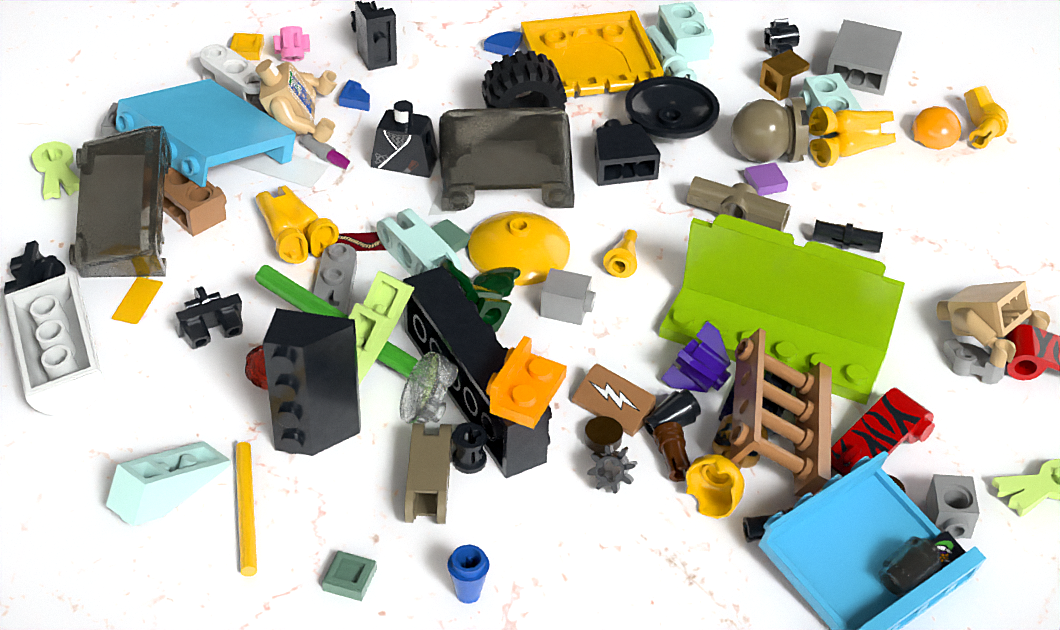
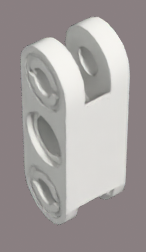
(231, 72)

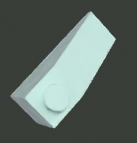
(160, 482)

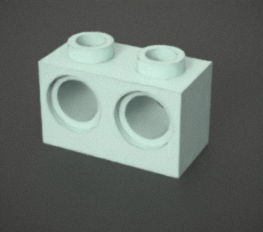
(686, 30)
(828, 91)

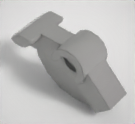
(970, 360)

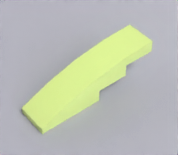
(378, 317)

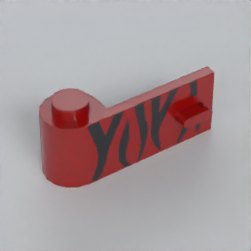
(1034, 352)
(882, 428)

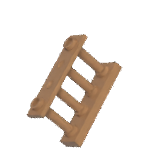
(810, 407)

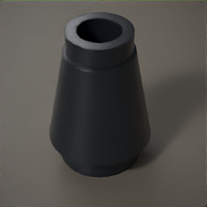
(677, 407)

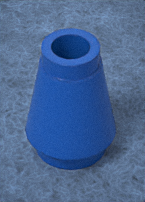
(468, 572)

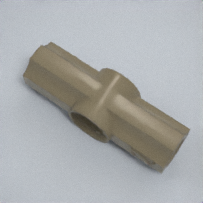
(738, 201)

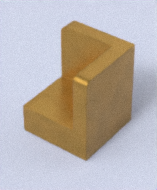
(779, 70)

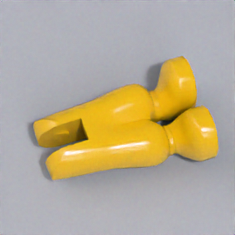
(854, 129)
(295, 226)

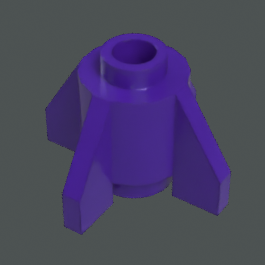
(702, 364)

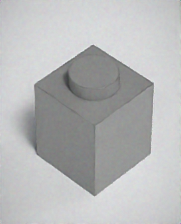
(567, 296)

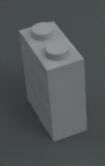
(864, 56)

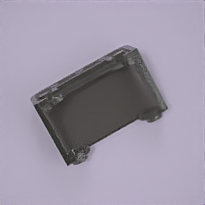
(505, 152)
(122, 204)

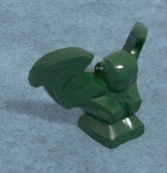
(487, 290)

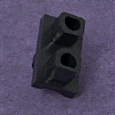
(32, 268)
(208, 312)

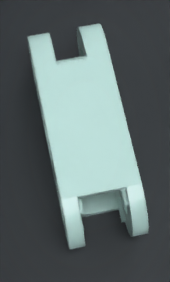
(414, 243)

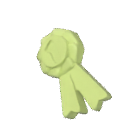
(55, 160)
(1030, 489)

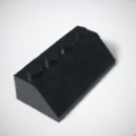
(312, 381)

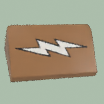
(615, 397)

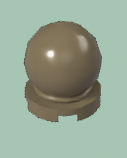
(767, 130)

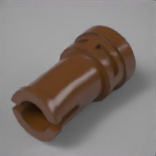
(672, 444)

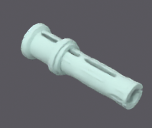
(671, 62)

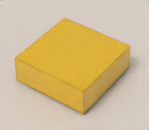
(248, 45)

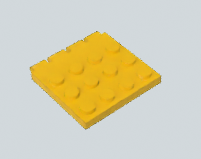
(595, 51)

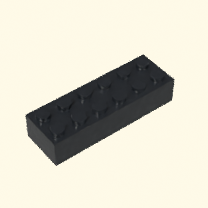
(446, 323)

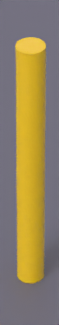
(246, 514)

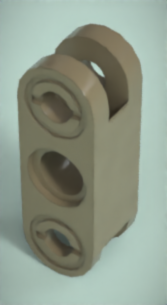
(428, 473)

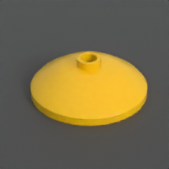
(521, 242)

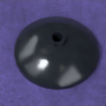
(672, 107)

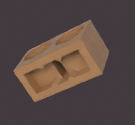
(191, 205)

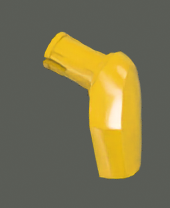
(986, 116)

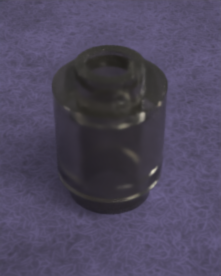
(910, 565)

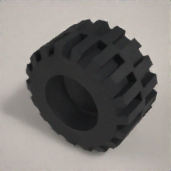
(523, 74)

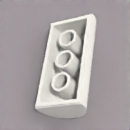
(55, 346)

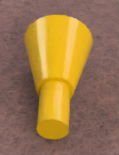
(622, 259)

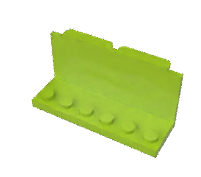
(806, 298)

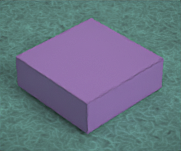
(766, 179)

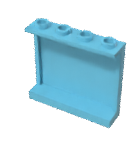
(206, 126)
(838, 545)

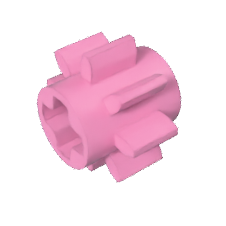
(291, 43)

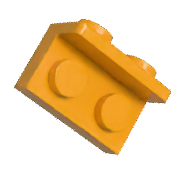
(524, 385)

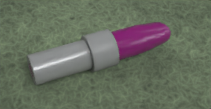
(325, 151)

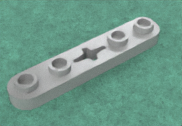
(336, 275)

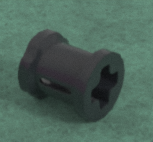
(466, 449)

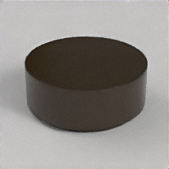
(602, 431)

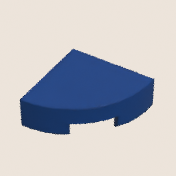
(503, 42)
(354, 96)

